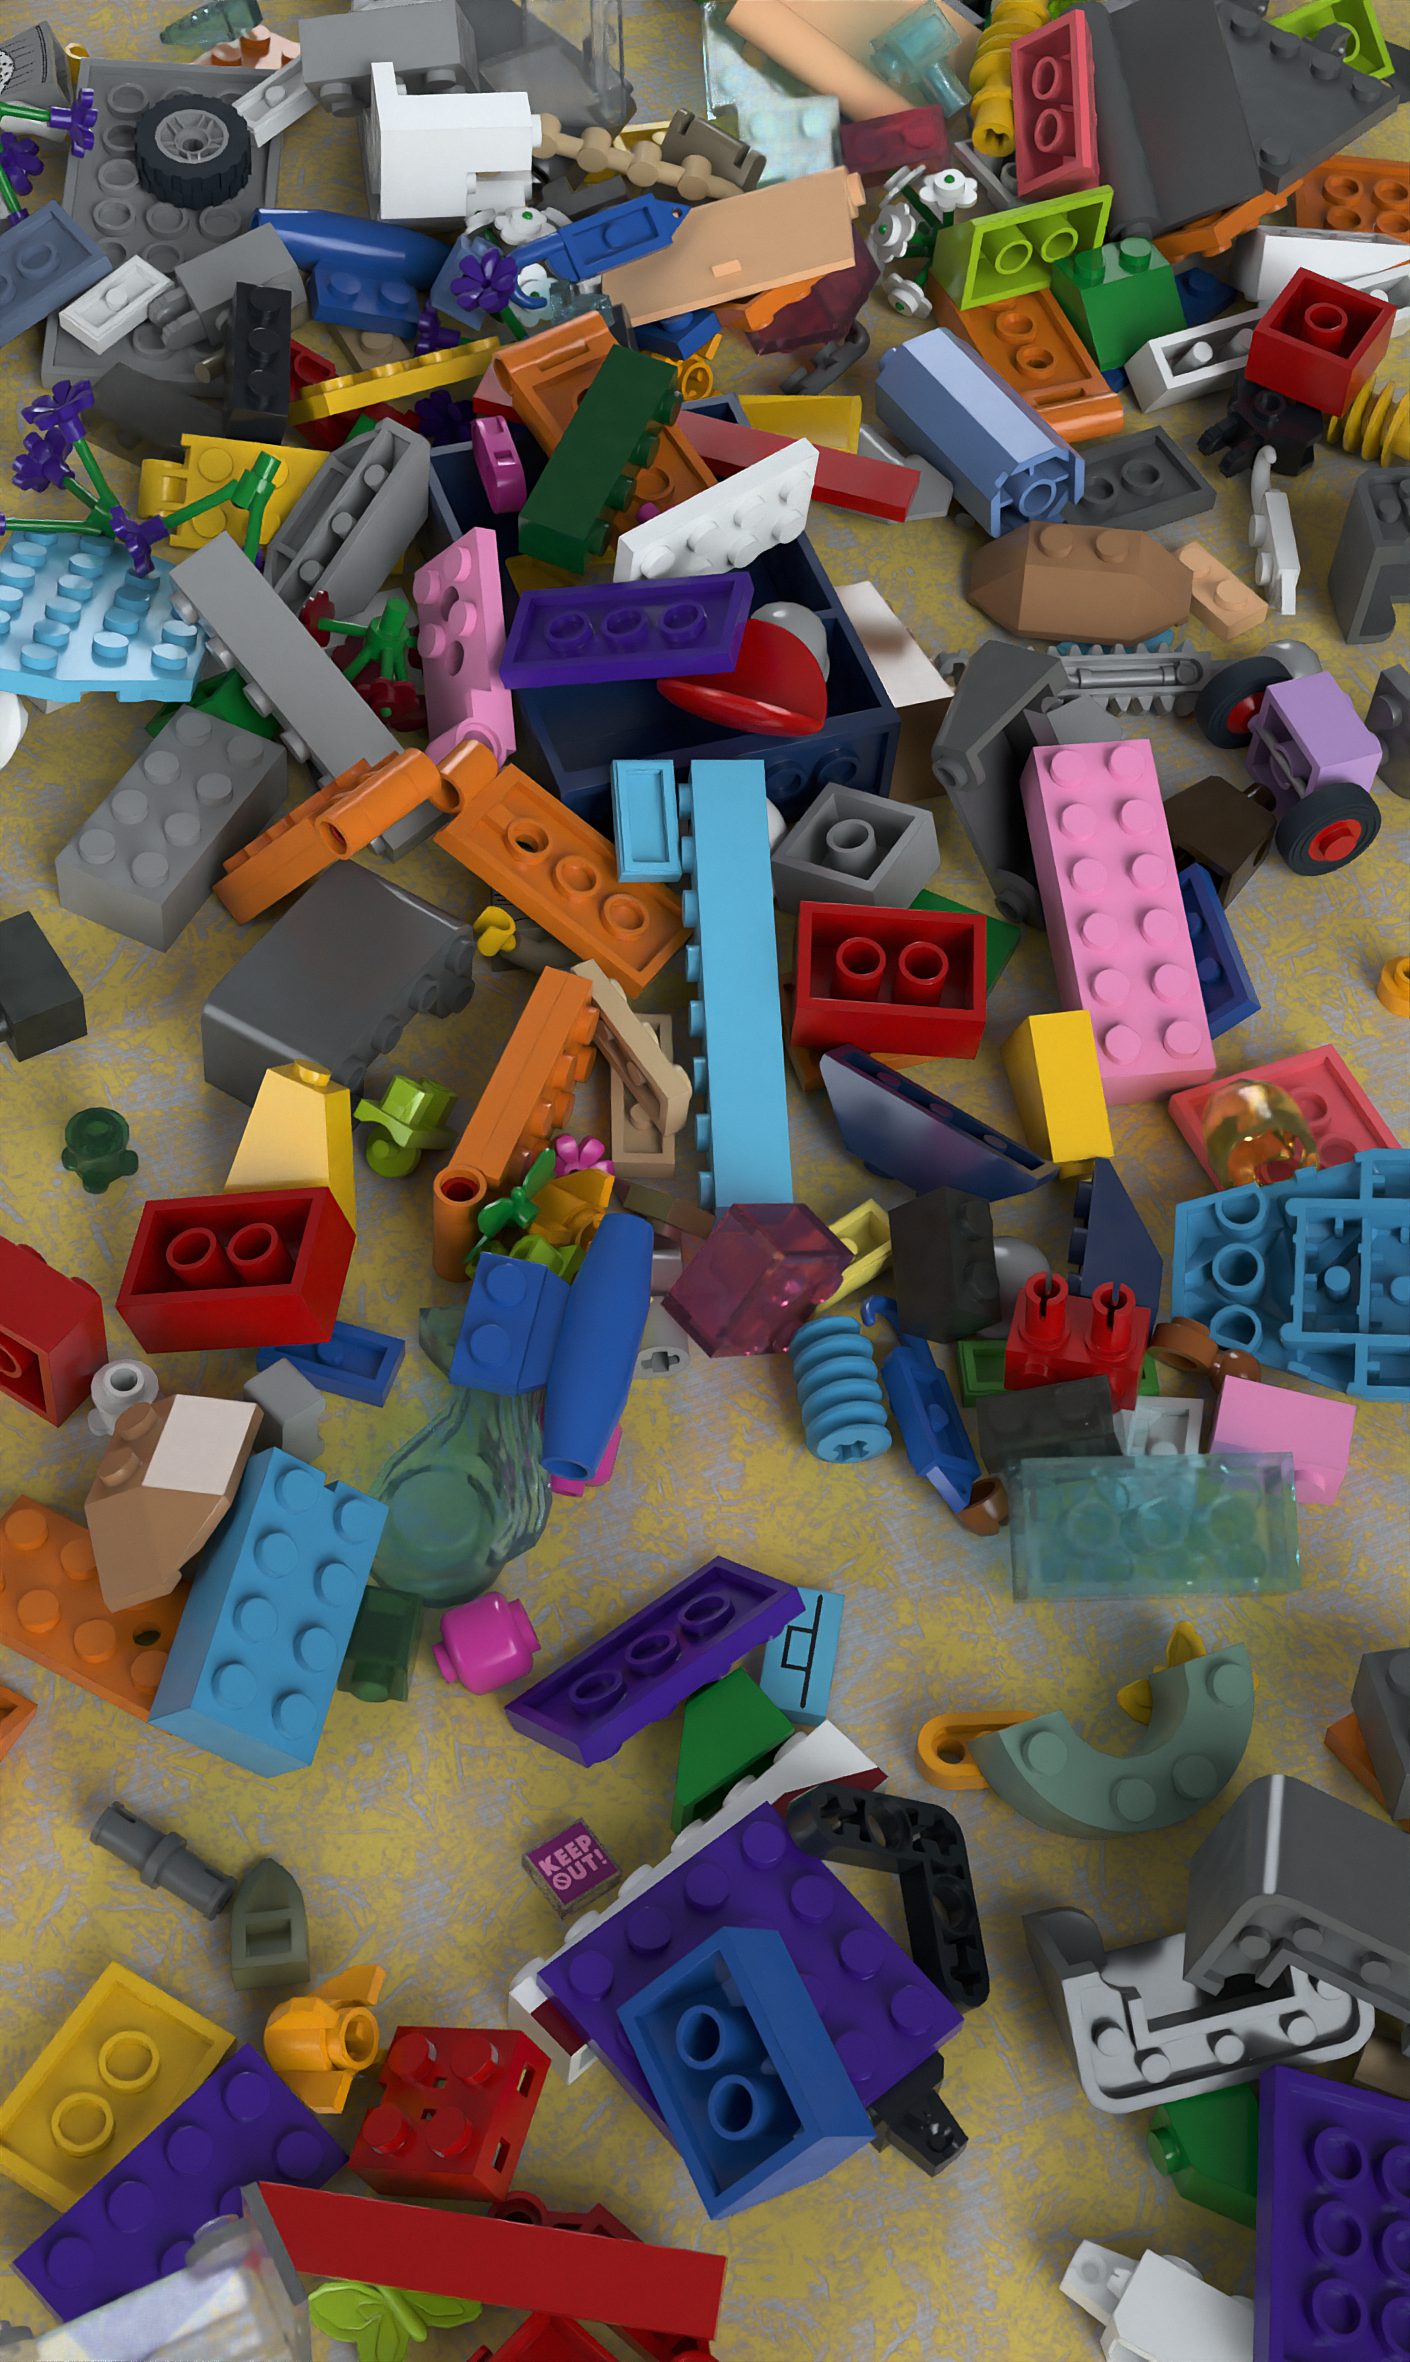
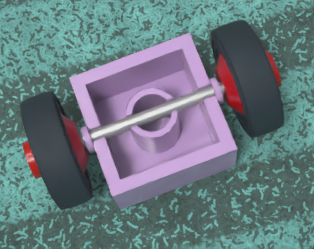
(1306, 751)

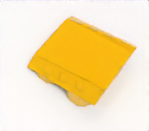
(820, 419)

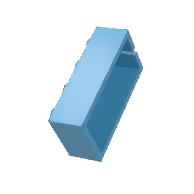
(270, 1617)

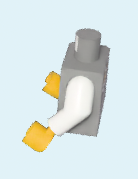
(38, 75)

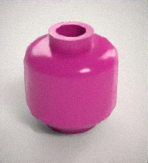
(486, 1643)

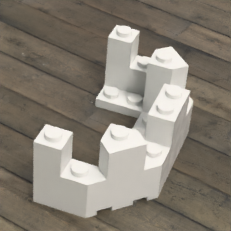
(427, 148)

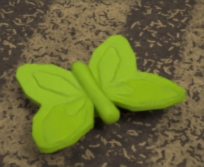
(383, 2318)

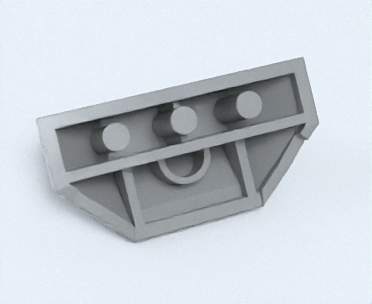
(353, 521)

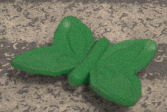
(519, 1207)

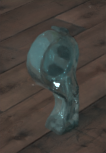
(463, 1487)

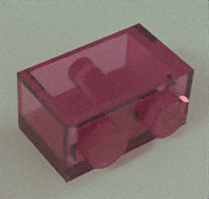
(896, 141)

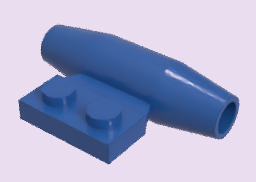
(359, 266)
(575, 1341)

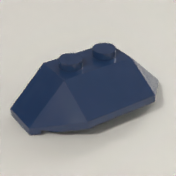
(921, 1137)

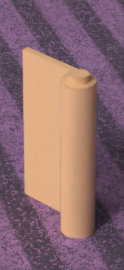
(830, 49)
(745, 247)

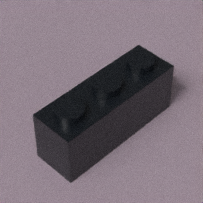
(257, 364)

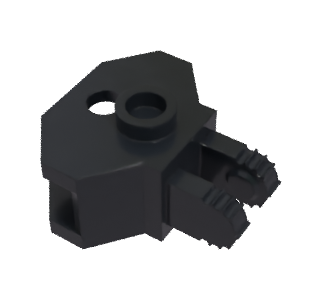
(1260, 419)

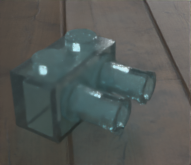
(916, 52)

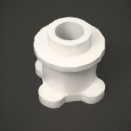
(118, 1388)

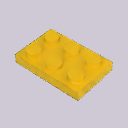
(105, 2085)

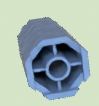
(977, 433)

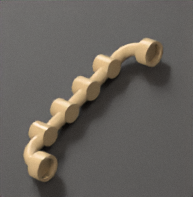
(641, 165)

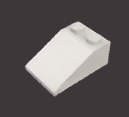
(1272, 255)

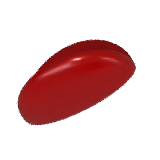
(771, 692)

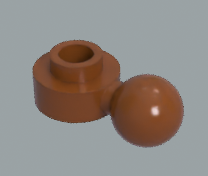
(1188, 1348)

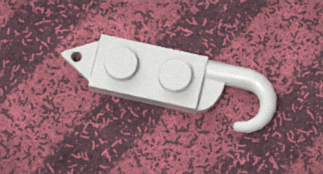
(1273, 535)

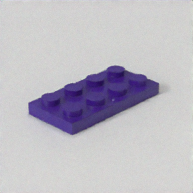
(627, 631)
(654, 1661)
(177, 2179)

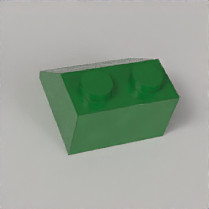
(1118, 298)

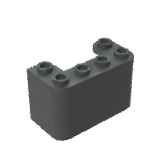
(1373, 556)
(335, 983)
(1302, 1887)

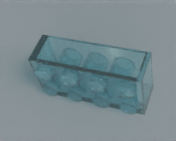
(1153, 1527)

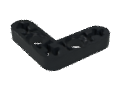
(926, 1867)

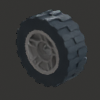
(193, 151)

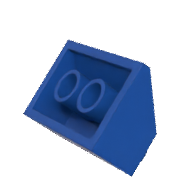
(744, 2071)

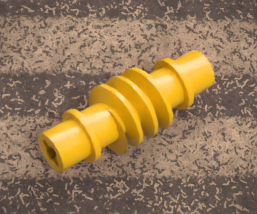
(992, 74)
(1373, 423)

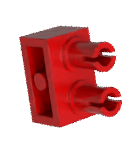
(1076, 1338)

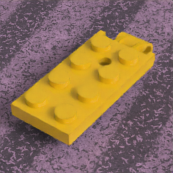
(393, 380)
(209, 467)

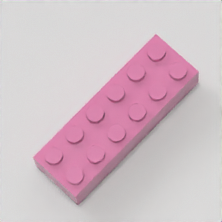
(1117, 915)

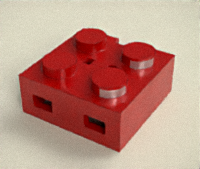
(473, 2113)

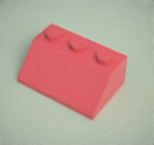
(1055, 109)

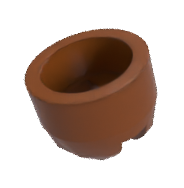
(986, 1508)

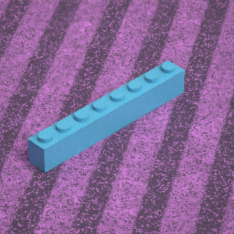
(736, 987)

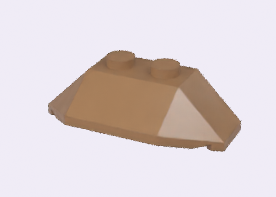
(1080, 584)
(165, 1490)

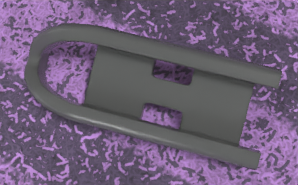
(828, 363)

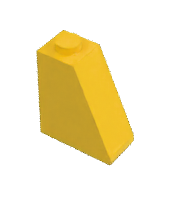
(1059, 1091)
(298, 1137)

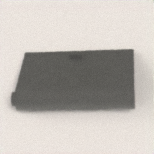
(1167, 116)

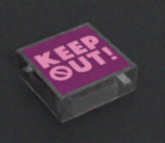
(572, 1868)

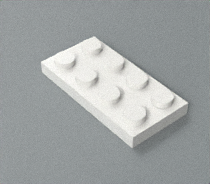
(724, 523)

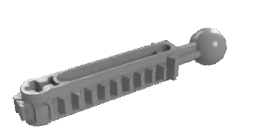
(1143, 676)

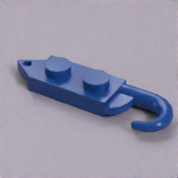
(600, 243)
(925, 1411)

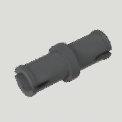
(163, 1860)

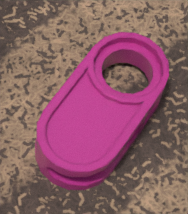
(498, 464)

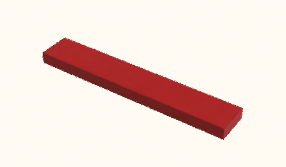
(499, 2261)

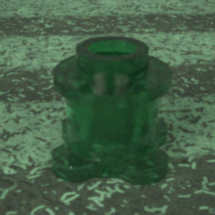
(97, 1148)

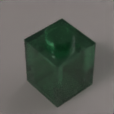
(383, 1645)

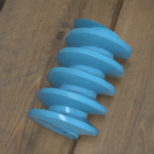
(838, 1391)

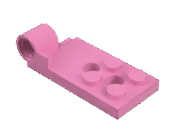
(464, 647)

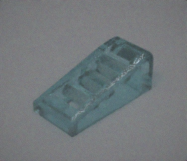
(214, 23)

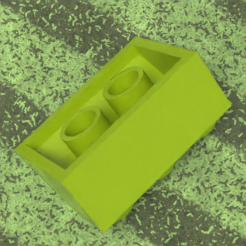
(1364, 46)
(1017, 247)

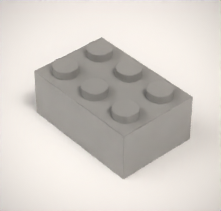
(425, 41)

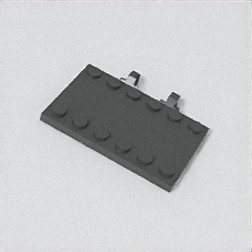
(1295, 91)

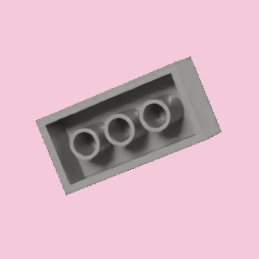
(170, 826)

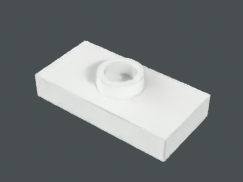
(115, 304)

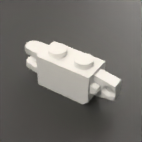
(1158, 2308)

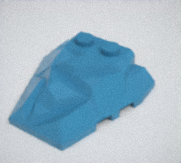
(1307, 1273)

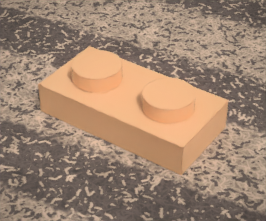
(1219, 596)

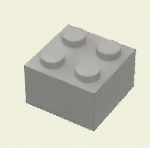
(855, 852)

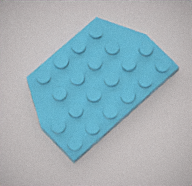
(89, 623)

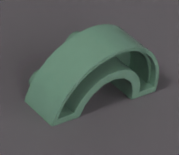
(1179, 1766)

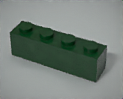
(599, 460)

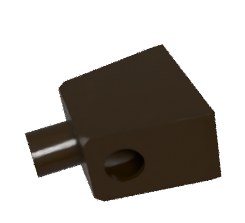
(1222, 831)

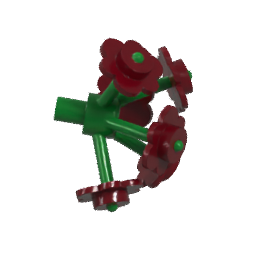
(374, 660)

